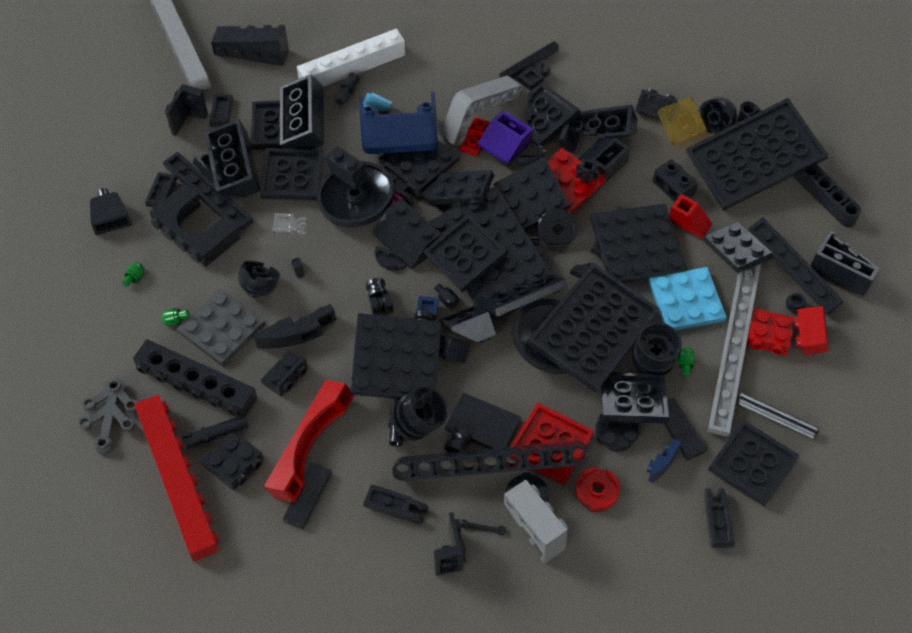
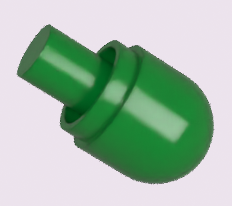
(133, 273)
(174, 316)
(686, 360)

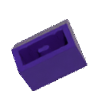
(506, 137)

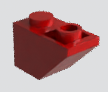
(690, 216)

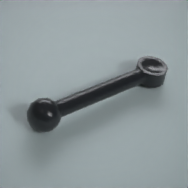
(500, 530)

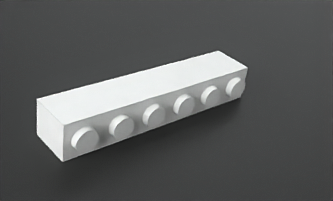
(355, 58)

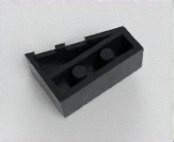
(842, 265)

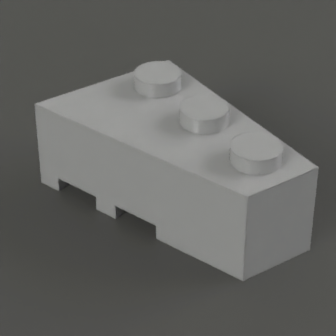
(537, 519)

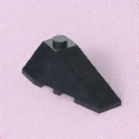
(607, 122)

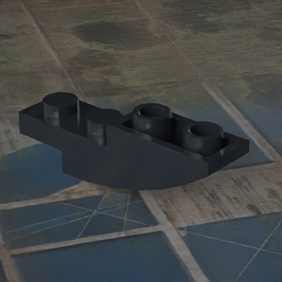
(290, 333)

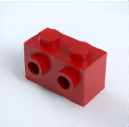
(812, 330)

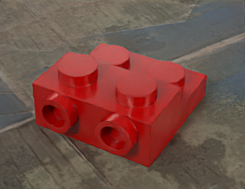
(770, 332)

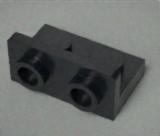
(651, 102)
(285, 373)

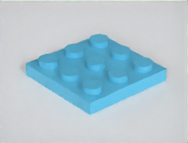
(687, 299)

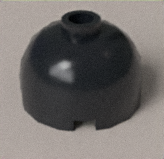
(718, 114)
(257, 279)

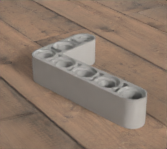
(475, 100)

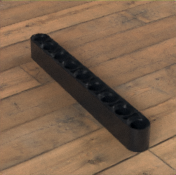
(818, 183)
(499, 454)

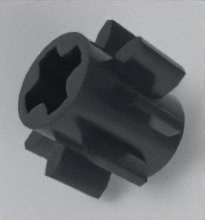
(587, 171)

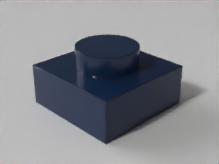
(428, 303)

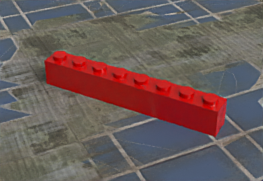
(176, 478)

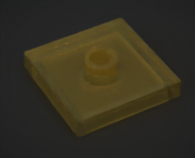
(681, 120)

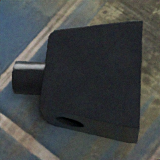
(108, 212)

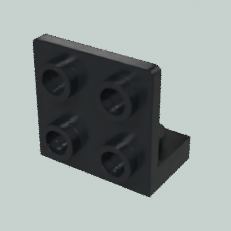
(186, 102)
(448, 558)

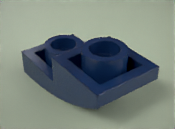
(663, 462)

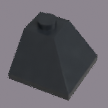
(471, 323)

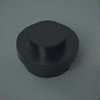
(795, 302)

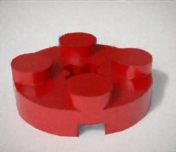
(597, 501)

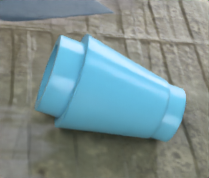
(377, 102)

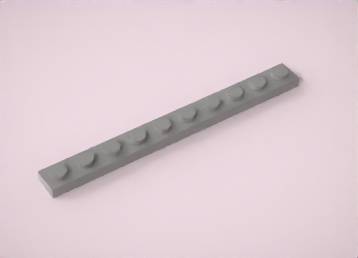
(733, 352)

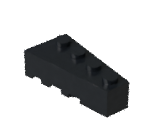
(252, 43)

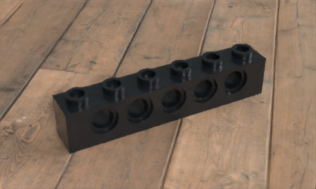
(152, 353)

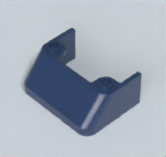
(399, 131)

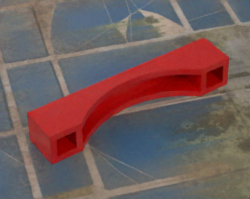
(288, 475)

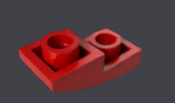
(475, 132)

